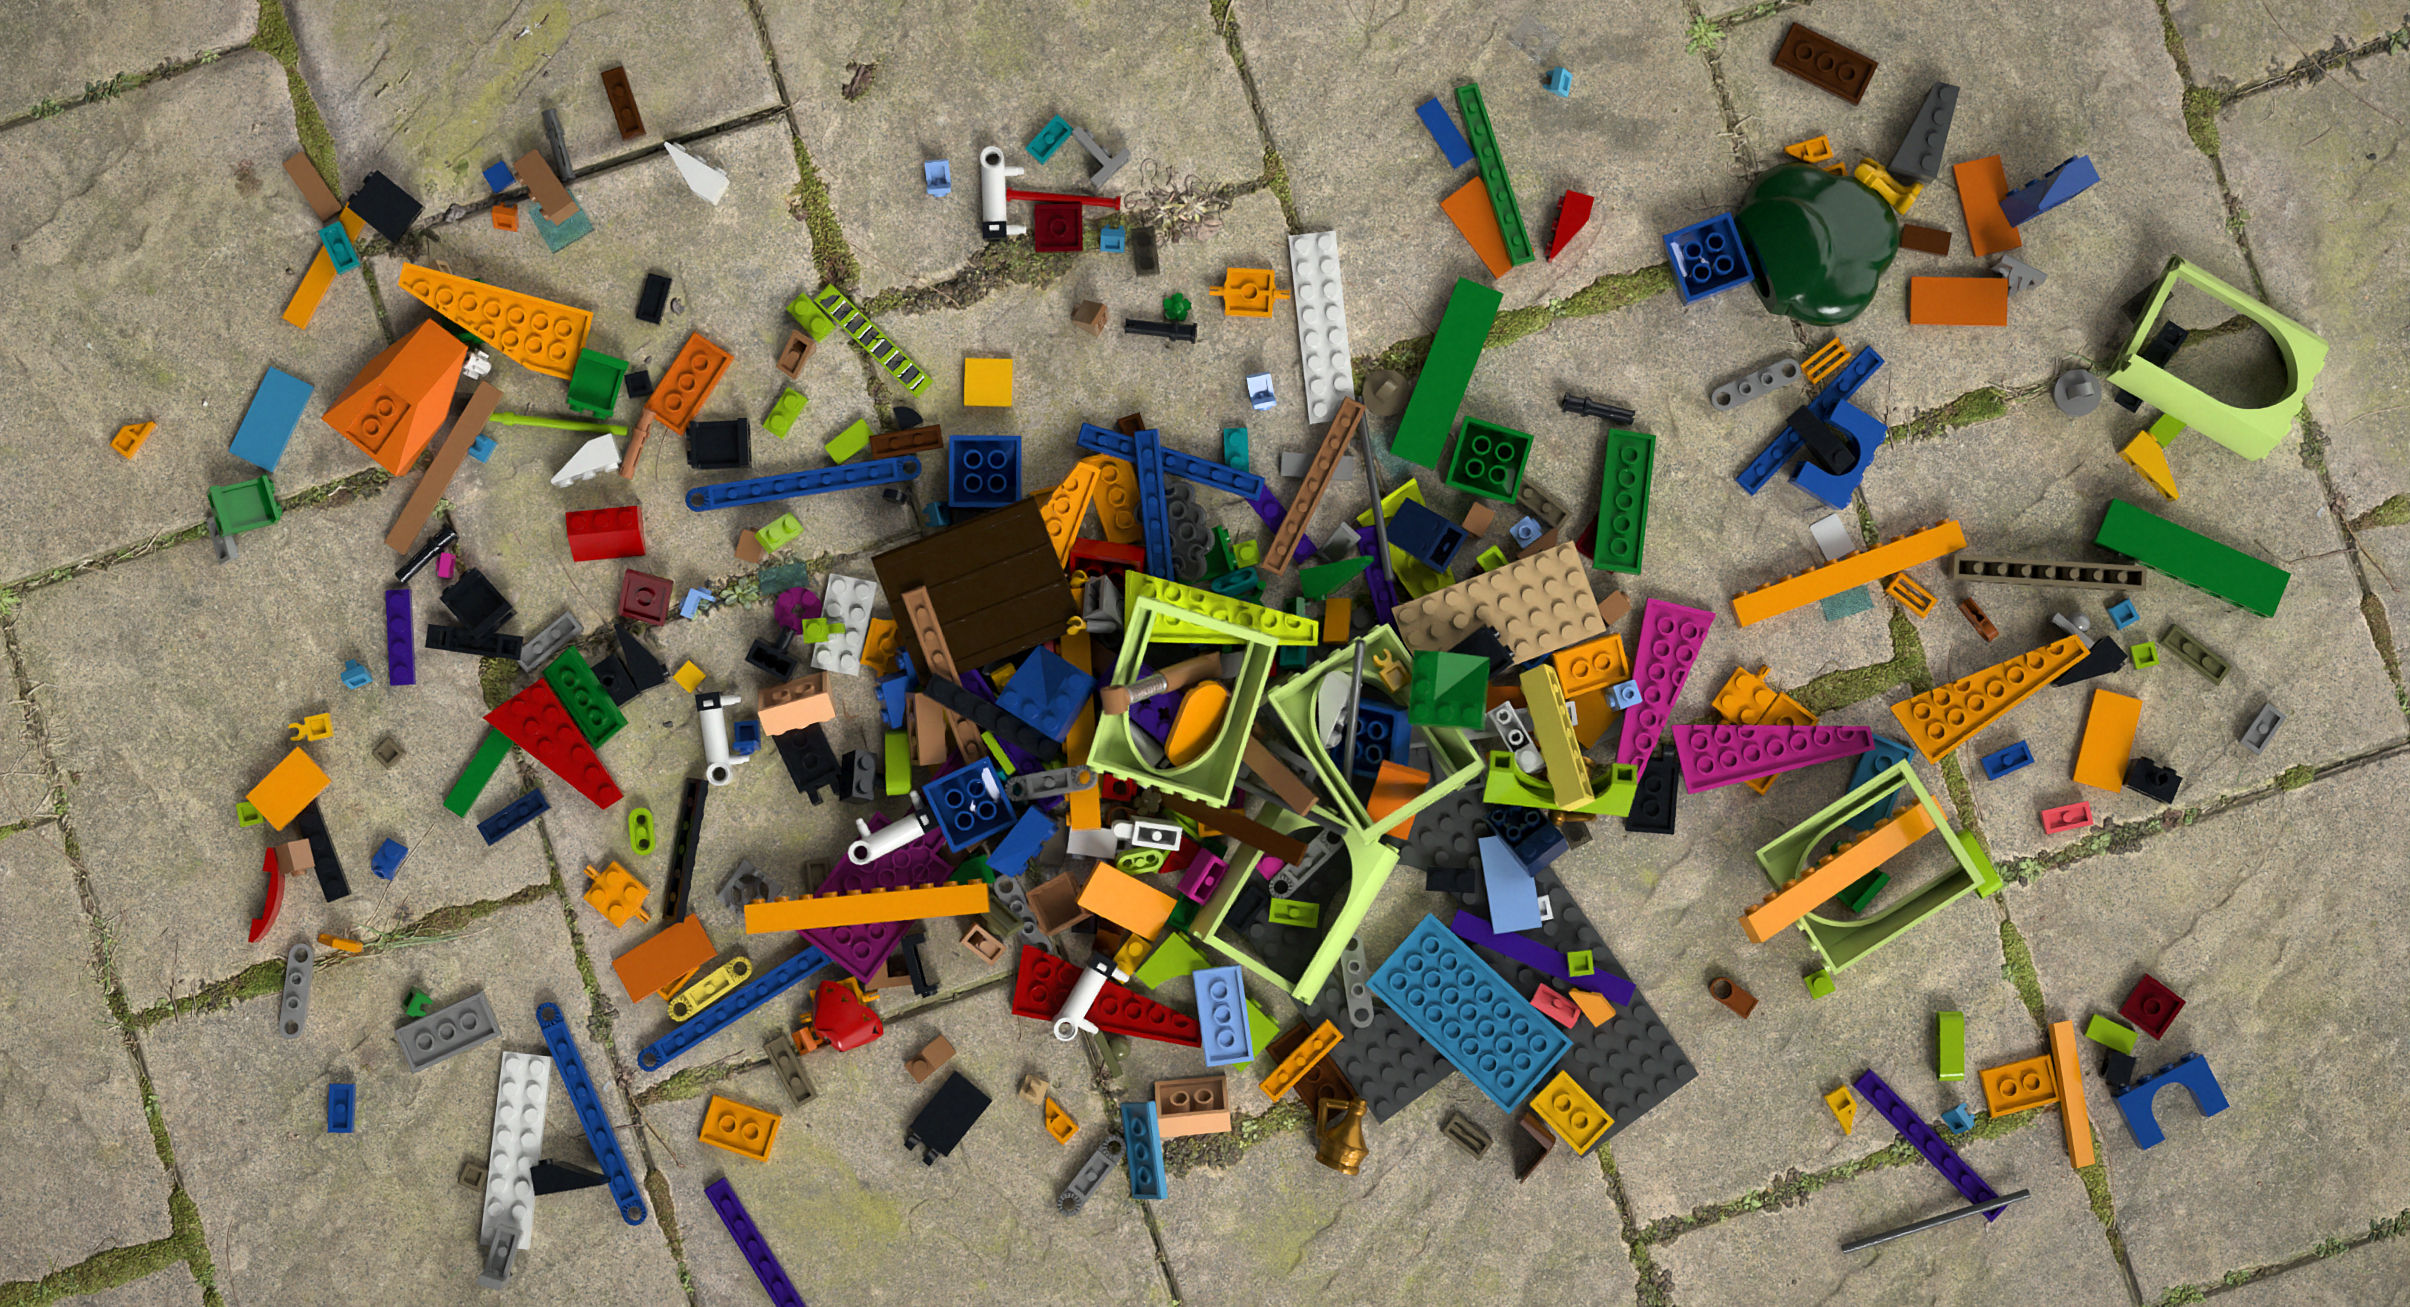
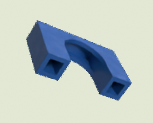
(1864, 436)
(2135, 1101)

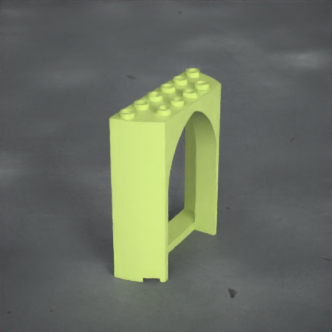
(2244, 431)
(1296, 708)
(1214, 770)
(1370, 869)
(1851, 940)

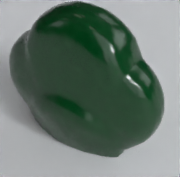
(1816, 242)

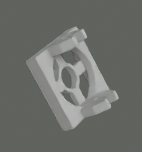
(2018, 274)
(744, 869)

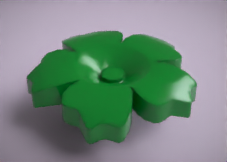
(1177, 306)

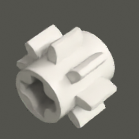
(476, 364)

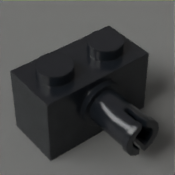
(775, 657)
(616, 680)
(859, 777)
(2151, 780)

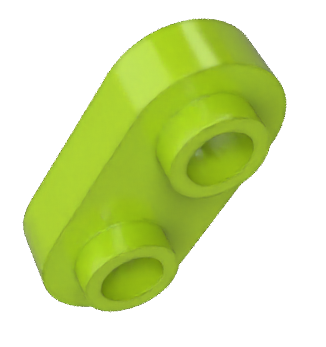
(642, 831)
(1138, 860)

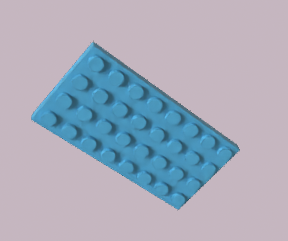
(1469, 1013)

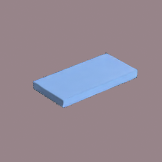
(1508, 888)
(1223, 1015)

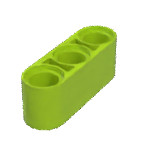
(897, 762)
(1992, 881)
(1949, 1046)

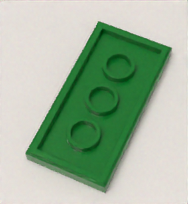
(585, 697)

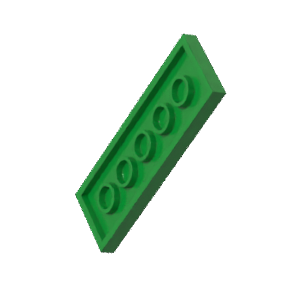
(1624, 502)

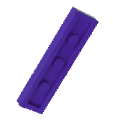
(1273, 514)
(400, 637)

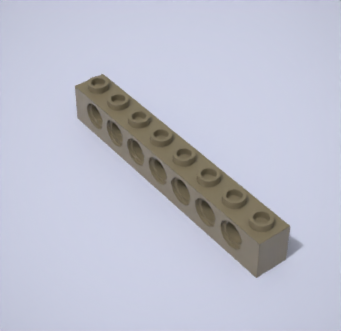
(2047, 573)

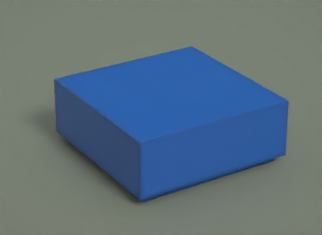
(499, 177)

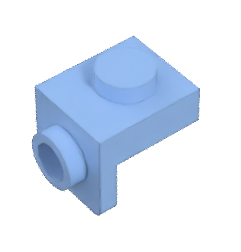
(938, 177)
(1261, 391)
(1526, 531)
(690, 603)
(1622, 695)

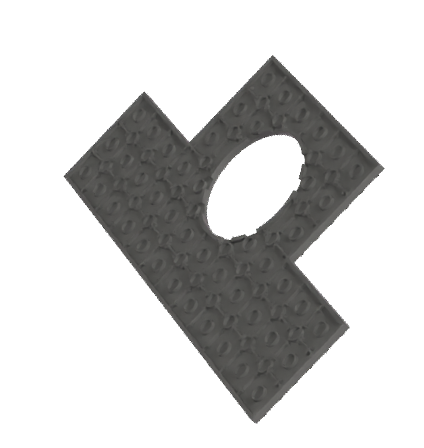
(1621, 1064)

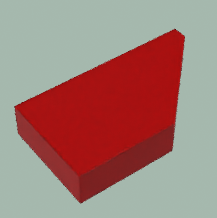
(1180, 859)

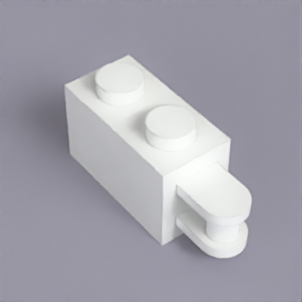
(1149, 832)
(1095, 843)

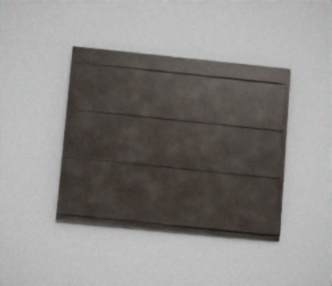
(989, 584)

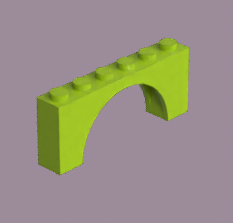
(1512, 786)
(1178, 958)

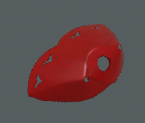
(841, 1020)

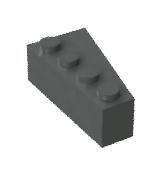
(1925, 140)

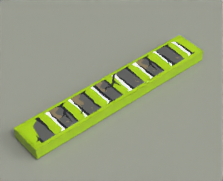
(873, 341)

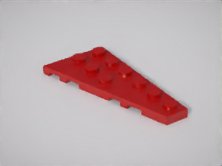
(547, 732)

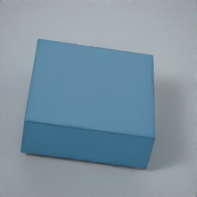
(2122, 614)

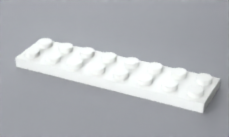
(1321, 324)
(516, 1144)

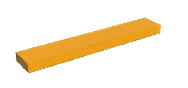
(320, 276)
(2071, 1094)

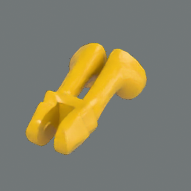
(1878, 178)

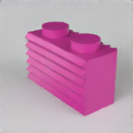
(1203, 876)

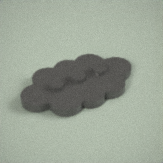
(1187, 529)

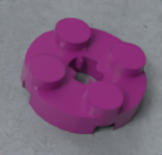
(788, 601)

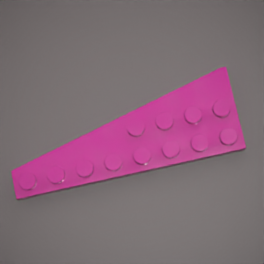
(1663, 657)
(1737, 753)

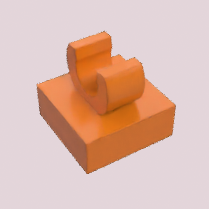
(505, 218)
(804, 1040)

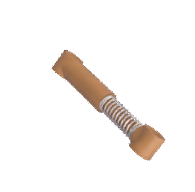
(1203, 666)

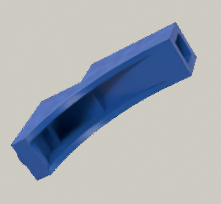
(892, 687)

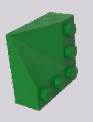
(1488, 460)
(1448, 690)

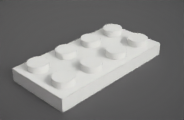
(848, 603)

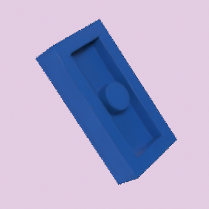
(2006, 760)
(341, 1108)

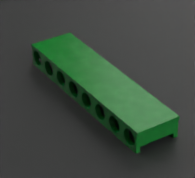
(1446, 373)
(2191, 558)

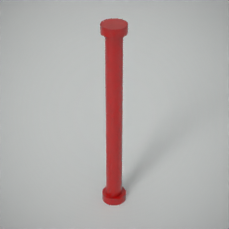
(1063, 198)

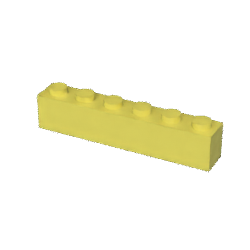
(1556, 738)

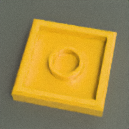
(988, 382)

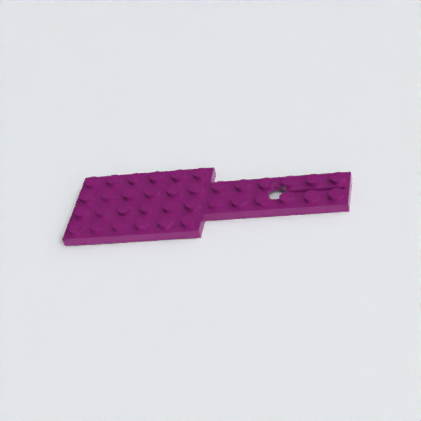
(867, 946)

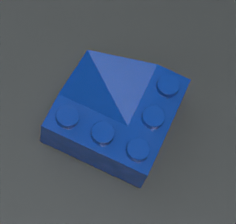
(2059, 186)
(1707, 259)
(984, 471)
(1048, 693)
(1380, 736)
(970, 804)
(1023, 842)

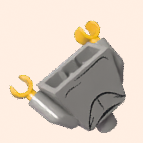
(1102, 605)

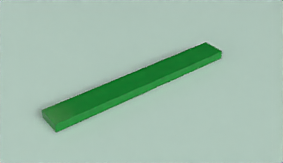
(1494, 175)

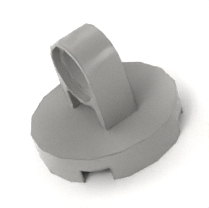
(2076, 393)

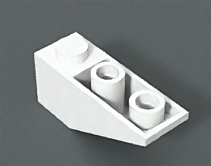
(703, 180)
(593, 457)
(1333, 707)
(1517, 738)

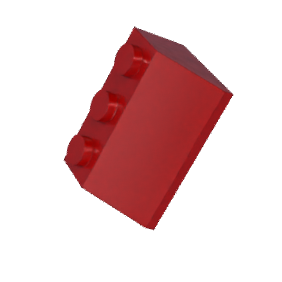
(606, 533)
(1107, 559)

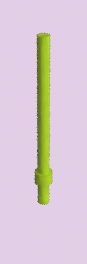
(510, 418)

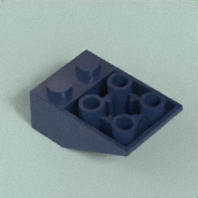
(1425, 535)
(1527, 835)

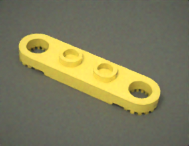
(710, 988)

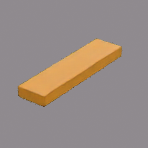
(1300, 1060)

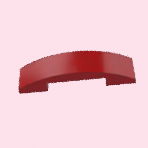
(275, 894)

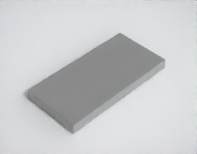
(448, 1032)

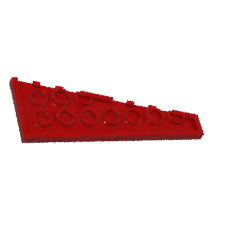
(1048, 980)

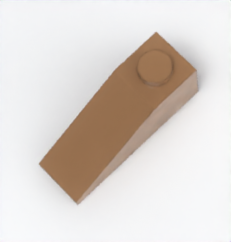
(1090, 317)

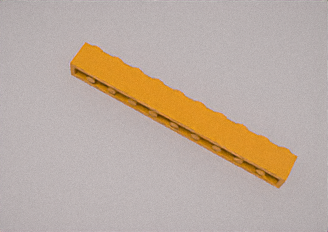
(1848, 573)
(1079, 740)
(1837, 871)
(866, 908)

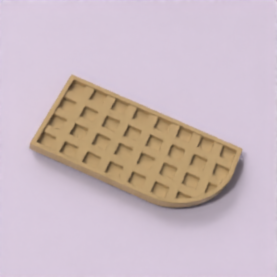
(1530, 602)

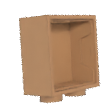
(1055, 904)

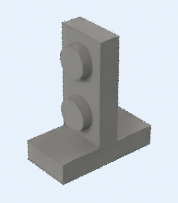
(1101, 156)
(1296, 762)
(501, 1258)

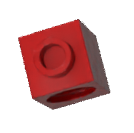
(1108, 791)

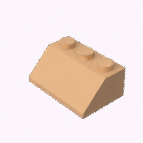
(796, 703)
(1192, 1106)

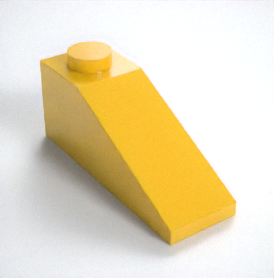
(2149, 462)

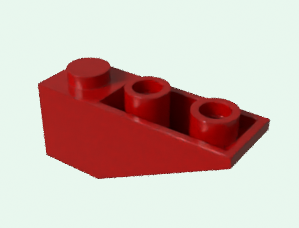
(1573, 216)

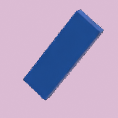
(1445, 133)

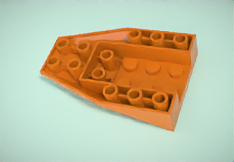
(401, 397)

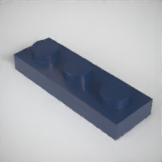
(514, 816)

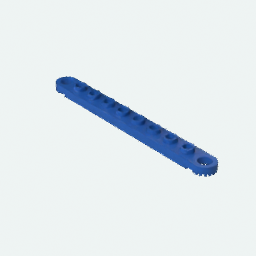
(803, 483)
(734, 1007)
(591, 1113)

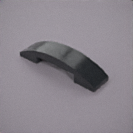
(2158, 353)
(462, 641)

